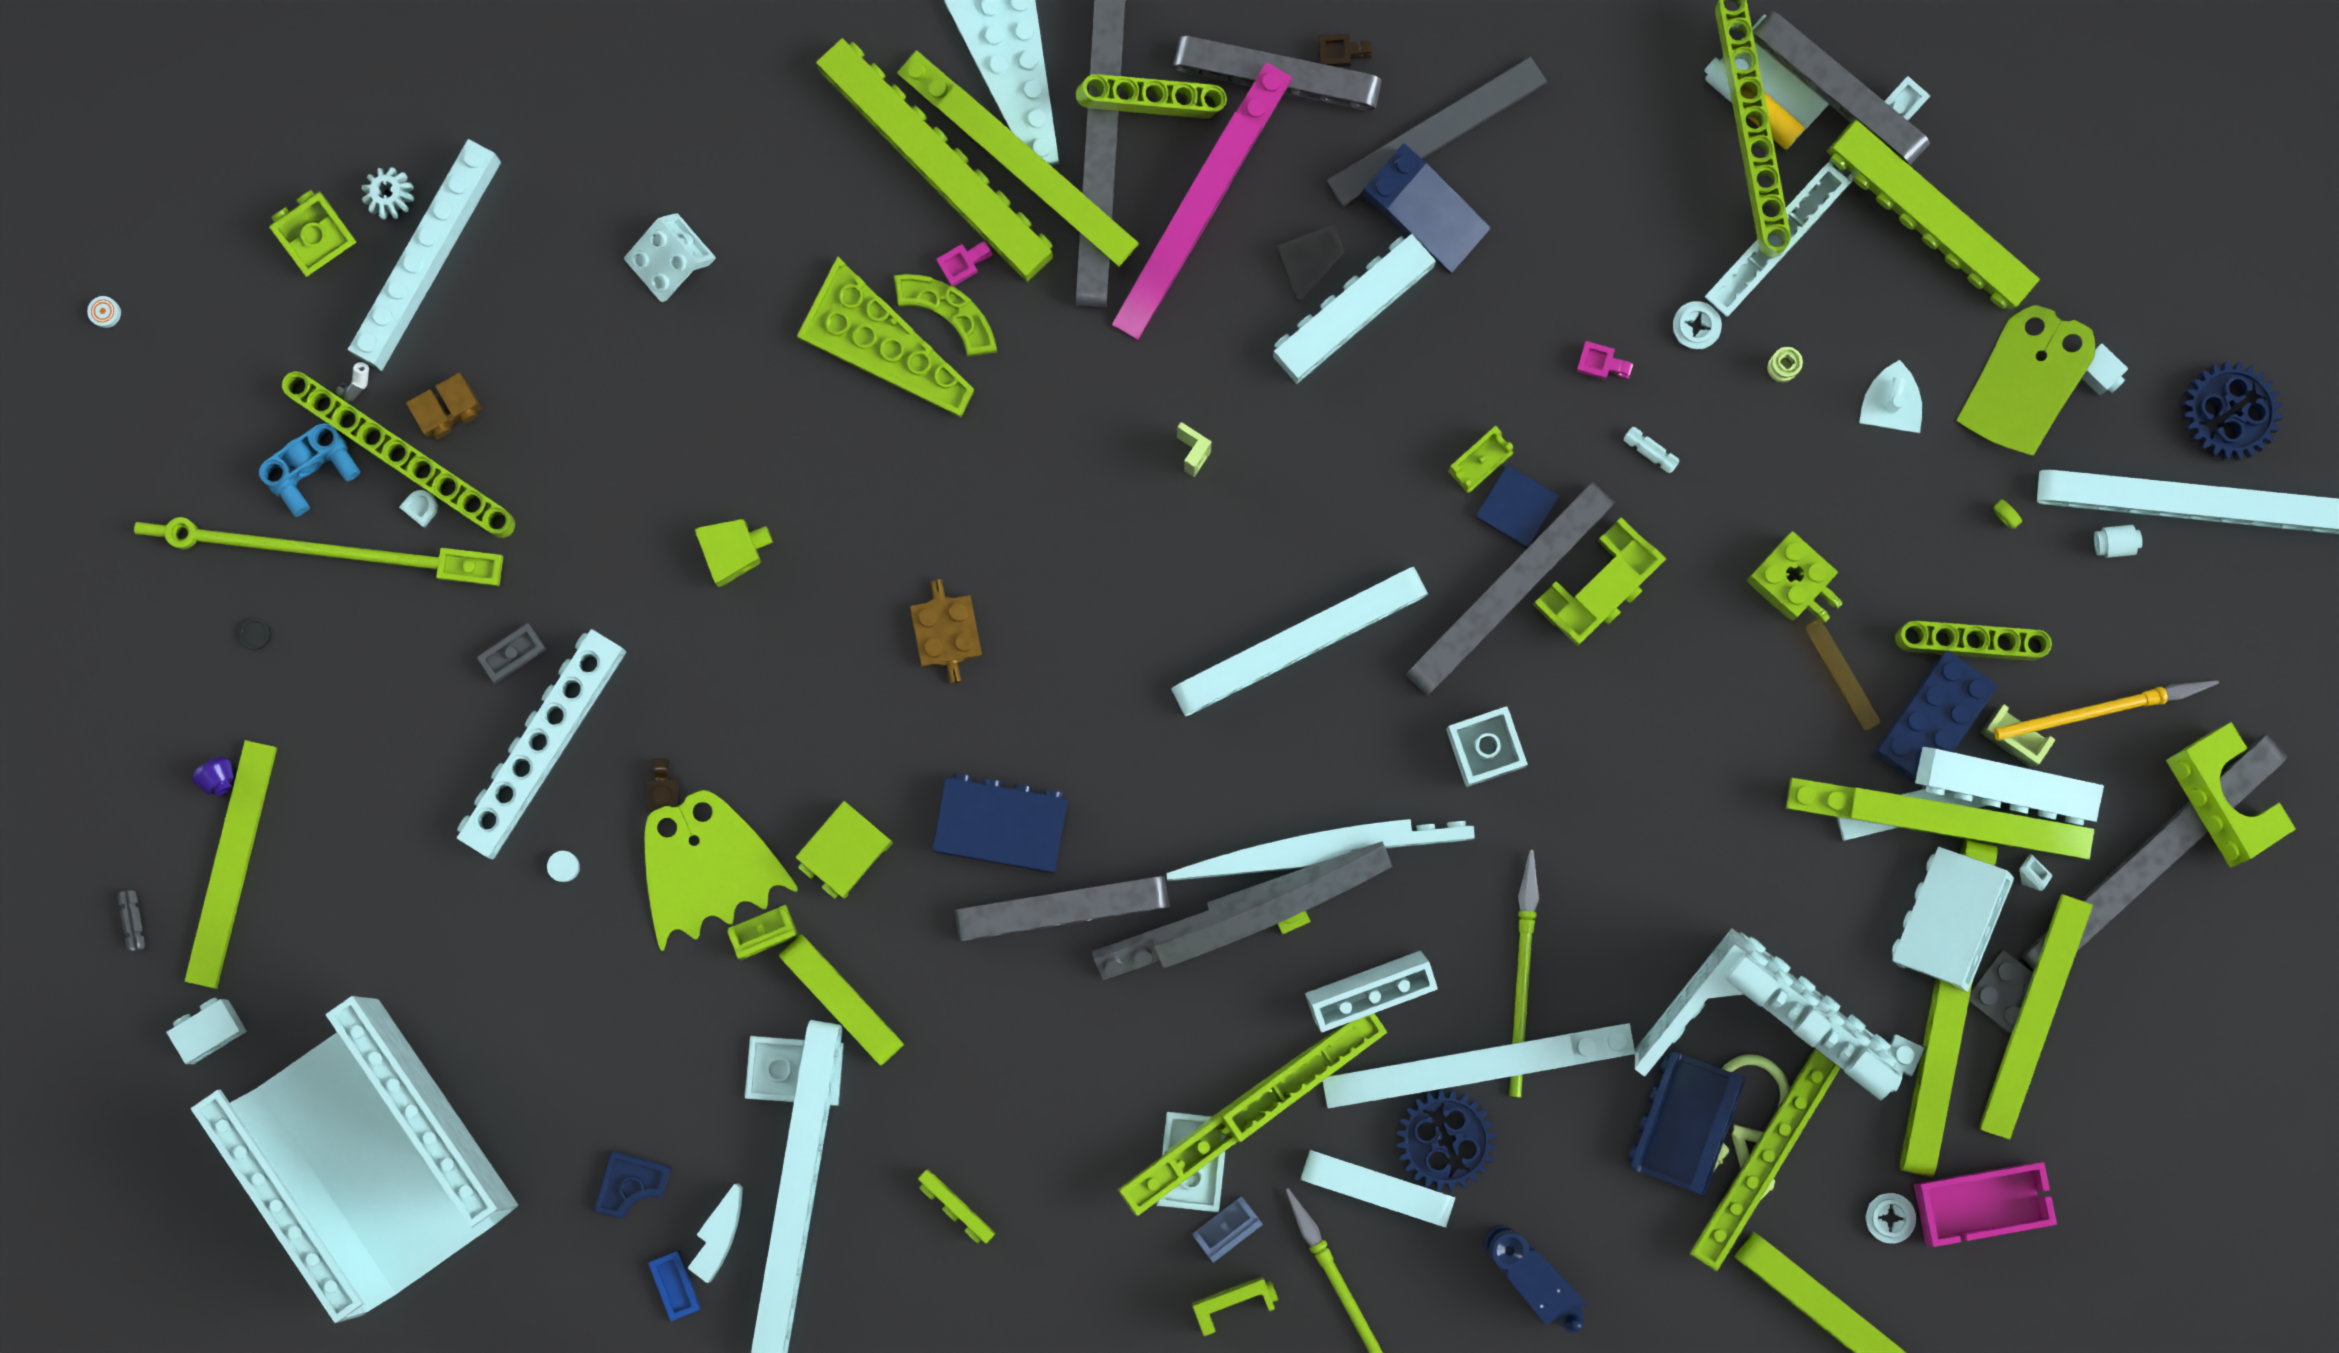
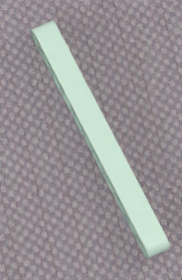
(2188, 501)
(797, 1188)

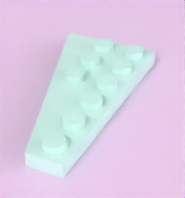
(1011, 60)

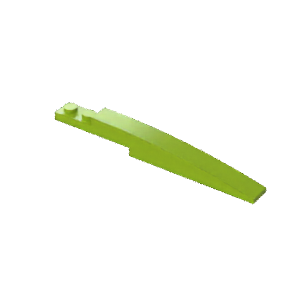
(1018, 158)
(1940, 818)
(1250, 1112)

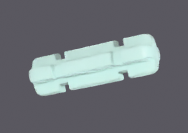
(1651, 450)

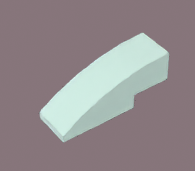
(718, 1234)

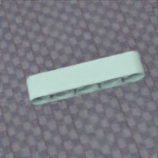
(1377, 1188)

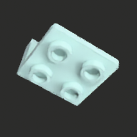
(668, 255)

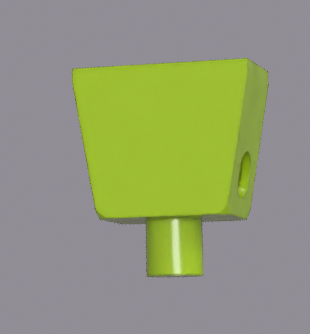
(731, 548)

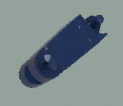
(1534, 1278)

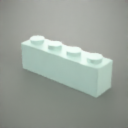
(1371, 991)

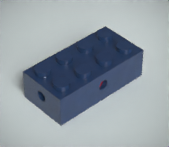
(1935, 714)

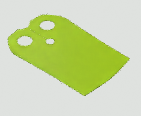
(2019, 394)

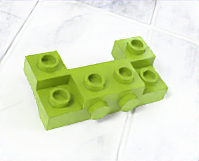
(1599, 599)

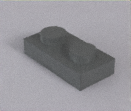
(511, 653)

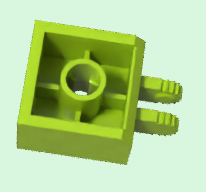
(1795, 596)

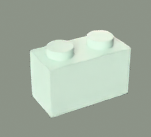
(206, 1031)

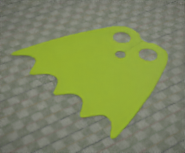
(708, 878)

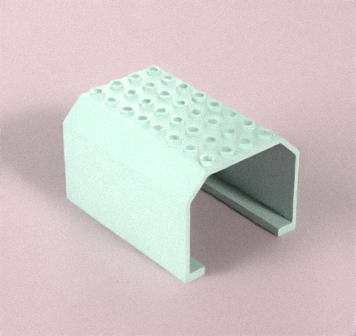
(358, 1163)

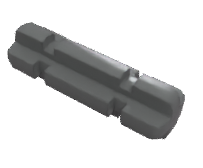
(131, 920)

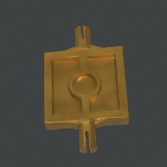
(945, 631)

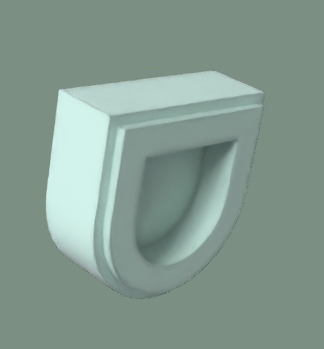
(420, 506)

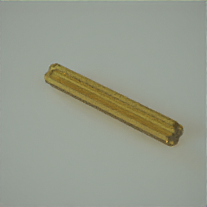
(1842, 674)

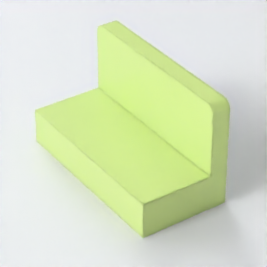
(1200, 448)

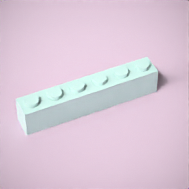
(1354, 308)
(2008, 784)

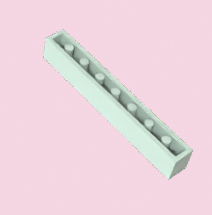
(424, 255)

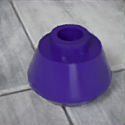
(214, 776)

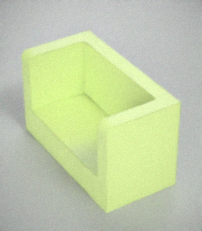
(2027, 748)

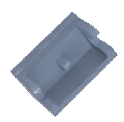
(1227, 1229)

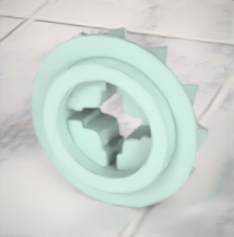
(1709, 319)
(1901, 1207)

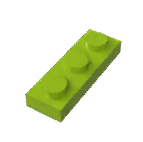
(955, 1207)

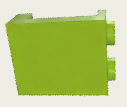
(842, 850)
(1230, 1297)

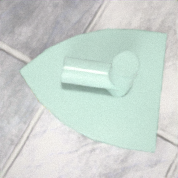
(1893, 401)

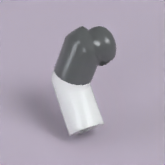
(357, 385)

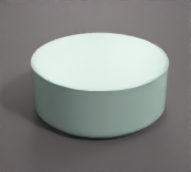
(563, 866)

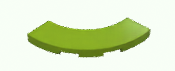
(950, 304)

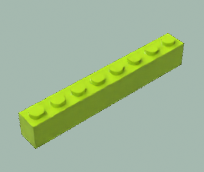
(1932, 216)

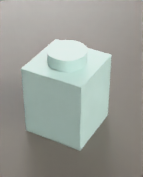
(2104, 371)

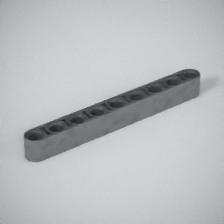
(1510, 588)

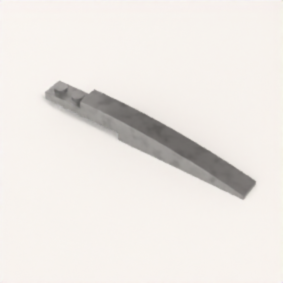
(1243, 913)

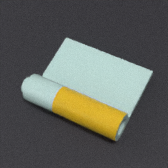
(1788, 100)

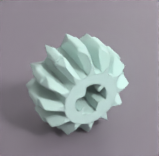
(394, 183)

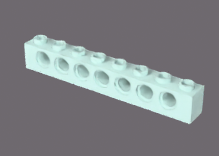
(541, 762)

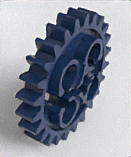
(2215, 389)
(1472, 1129)

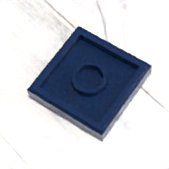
(1517, 506)

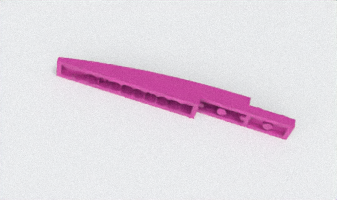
(1201, 201)

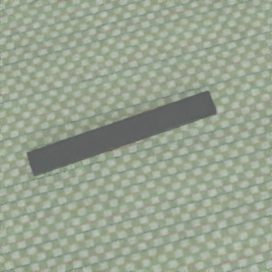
(1442, 127)

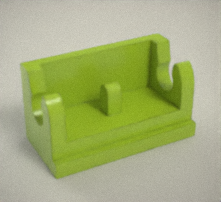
(1481, 460)
(762, 932)

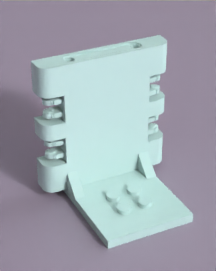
(1745, 968)

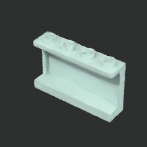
(1952, 918)

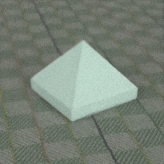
(2034, 874)

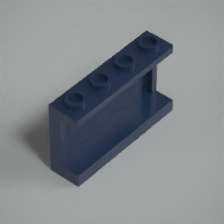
(1000, 823)
(1686, 1122)

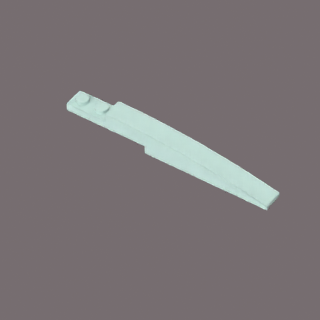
(1802, 214)
(1321, 846)
(1478, 1065)

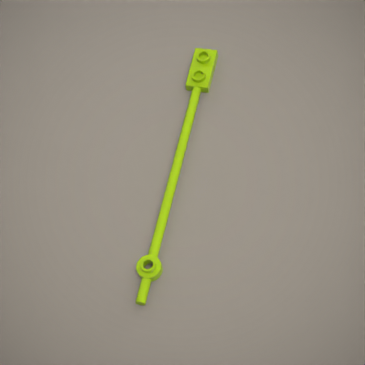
(450, 565)

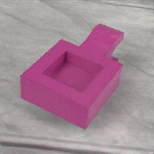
(959, 263)
(1599, 360)

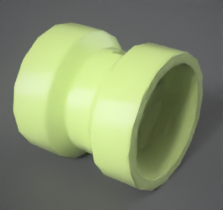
(1780, 368)

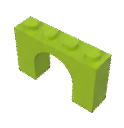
(2199, 774)

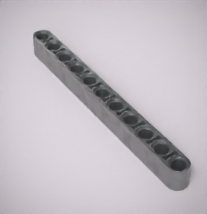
(1100, 149)
(2169, 842)

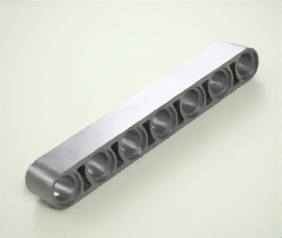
(1308, 81)
(1838, 86)
(1061, 908)

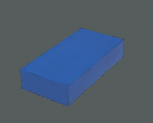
(674, 1285)

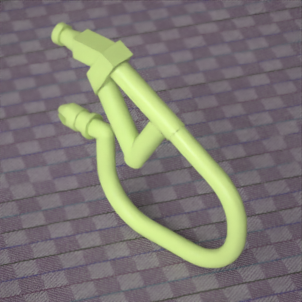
(1740, 1133)

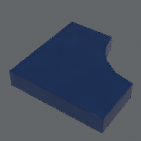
(627, 1182)

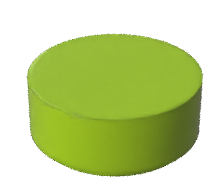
(2007, 514)

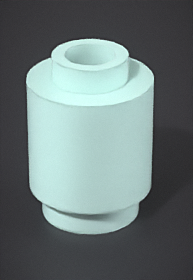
(2117, 541)

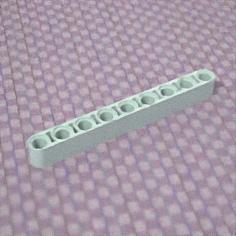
(1299, 641)

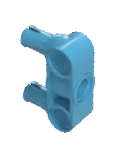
(301, 459)

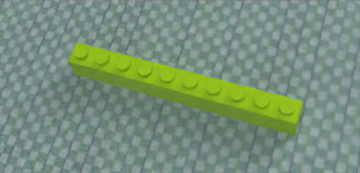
(935, 160)

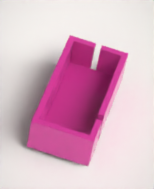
(1984, 1204)

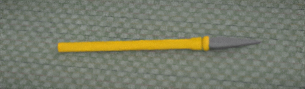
(2148, 698)

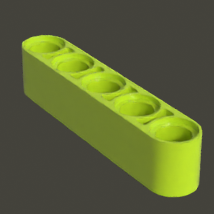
(1139, 103)
(1987, 638)
(841, 1000)

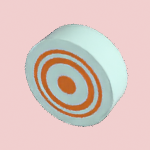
(104, 312)

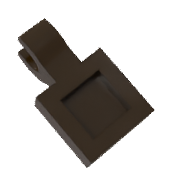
(1337, 50)
(662, 791)

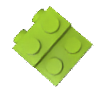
(311, 232)

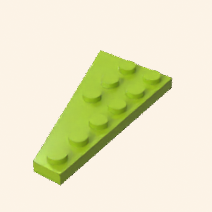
(870, 335)

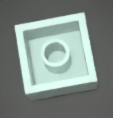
(1486, 746)

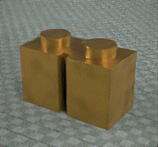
(431, 414)

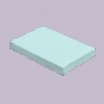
(775, 1069)
(1203, 1188)

